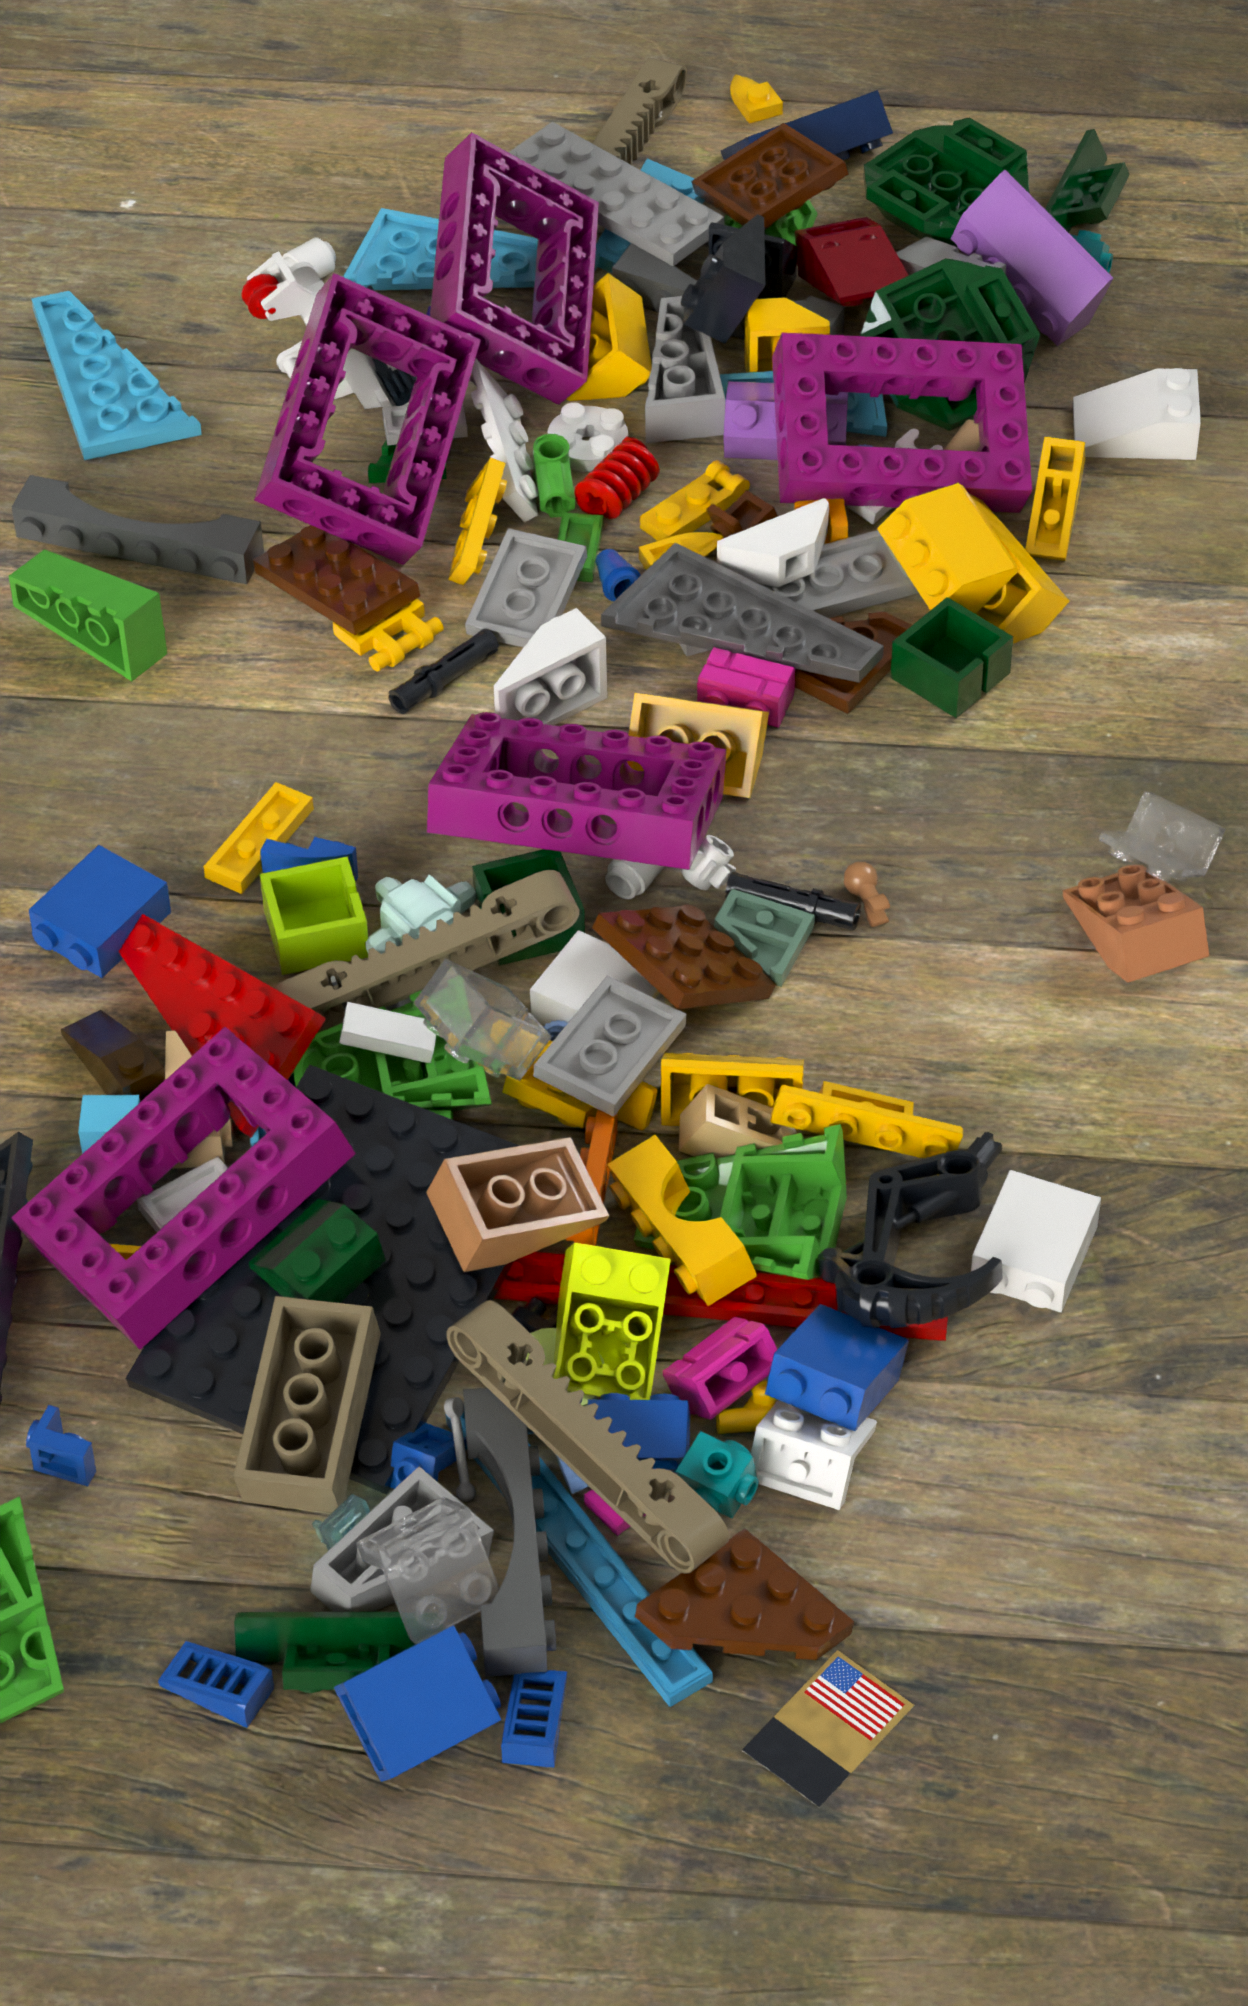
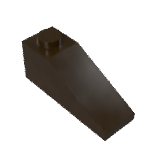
(114, 1055)

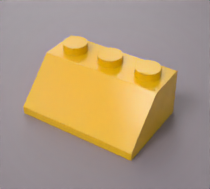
(618, 343)
(948, 548)
(725, 727)
(748, 1077)

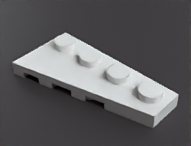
(507, 440)

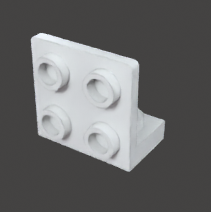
(807, 1454)

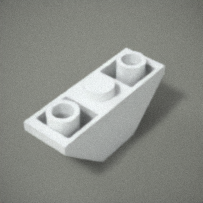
(779, 547)

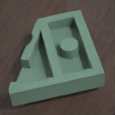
(765, 931)

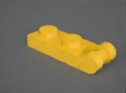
(687, 508)

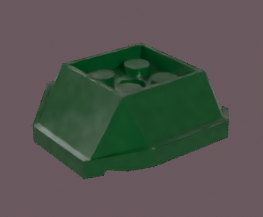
(938, 174)
(951, 304)

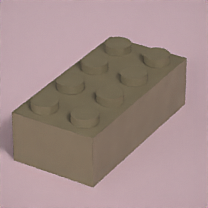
(307, 1404)

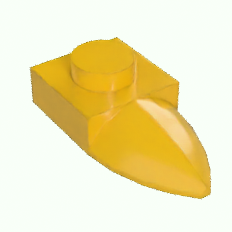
(755, 99)
(698, 542)

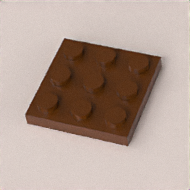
(770, 177)
(684, 956)

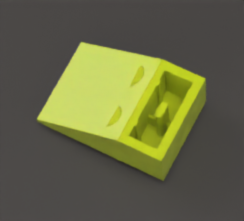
(612, 1306)

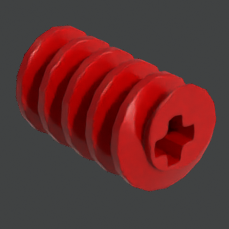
(617, 479)

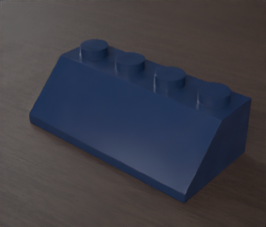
(838, 128)

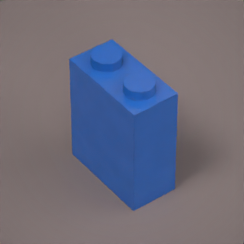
(96, 909)
(836, 1367)
(419, 1702)

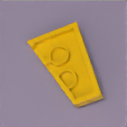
(478, 520)

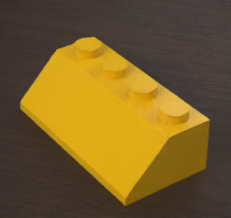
(1028, 599)

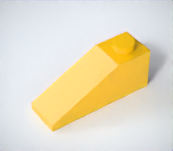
(1055, 498)

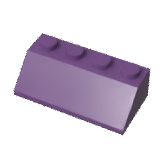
(1043, 262)

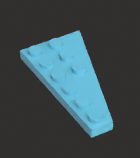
(402, 255)
(106, 389)

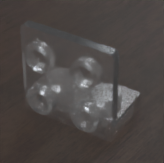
(1166, 839)
(433, 1567)

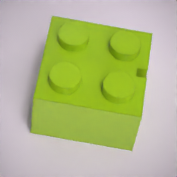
(314, 914)

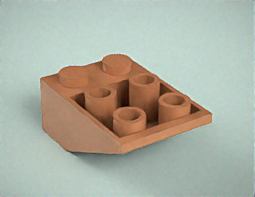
(1139, 922)

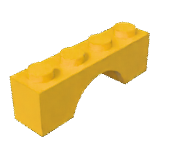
(705, 1252)

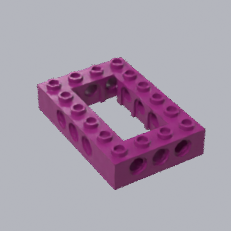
(490, 182)
(406, 339)
(884, 476)
(501, 761)
(220, 1223)

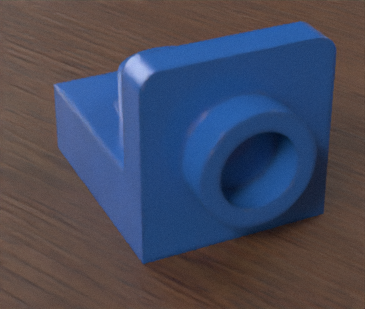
(426, 1447)
(58, 1453)

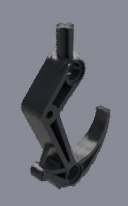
(905, 1194)

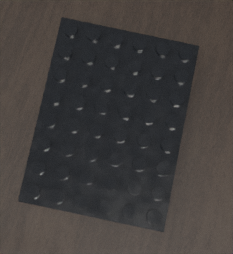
(215, 1345)

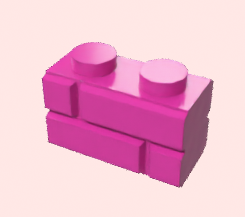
(747, 684)
(722, 1367)

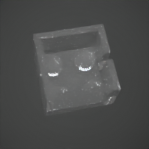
(481, 1021)

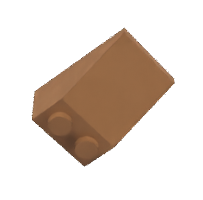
(514, 1201)

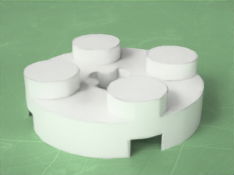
(601, 424)

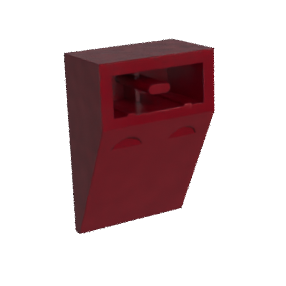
(848, 259)

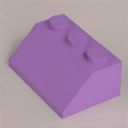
(752, 421)

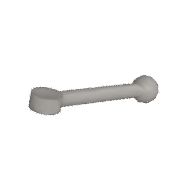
(454, 1409)

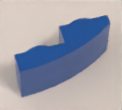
(281, 855)

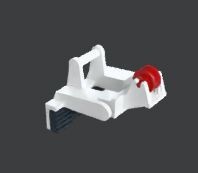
(285, 292)

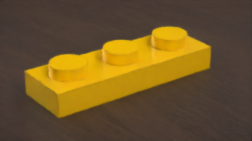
(273, 818)

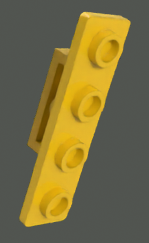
(572, 1111)
(865, 1119)

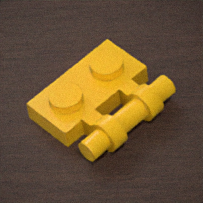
(380, 635)

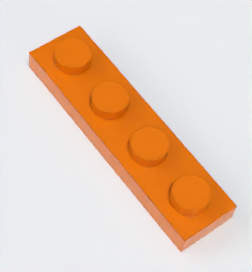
(602, 1136)

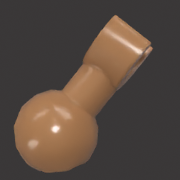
(861, 881)

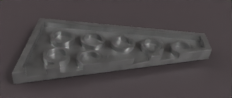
(710, 606)

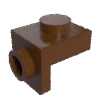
(741, 515)

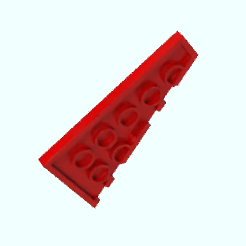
(206, 993)

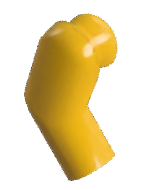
(746, 1418)

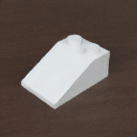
(1141, 417)
(555, 672)

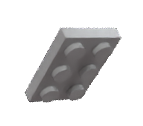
(525, 586)
(610, 1045)

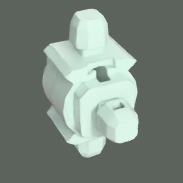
(416, 905)

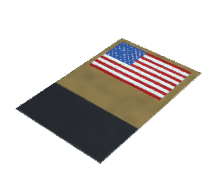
(828, 1728)

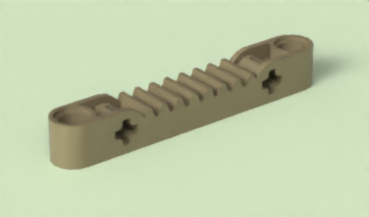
(642, 108)
(533, 907)
(676, 1526)

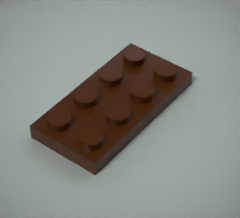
(336, 578)

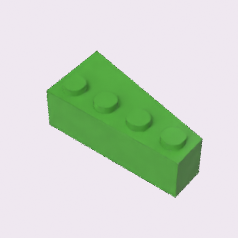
(93, 611)

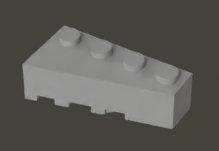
(684, 381)

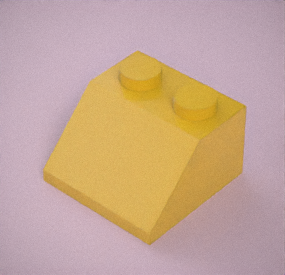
(765, 324)

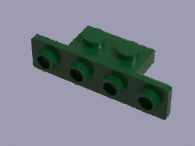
(1087, 186)
(319, 1646)

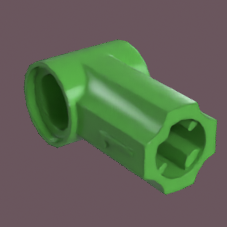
(553, 474)

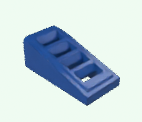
(238, 1708)
(528, 1748)

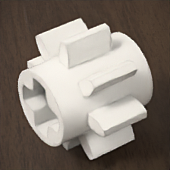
(710, 864)

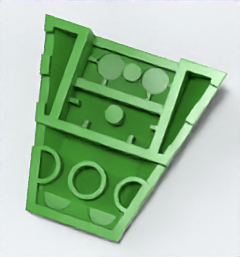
(432, 1086)
(775, 1199)
(26, 1646)

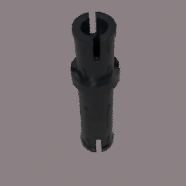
(430, 680)
(824, 907)

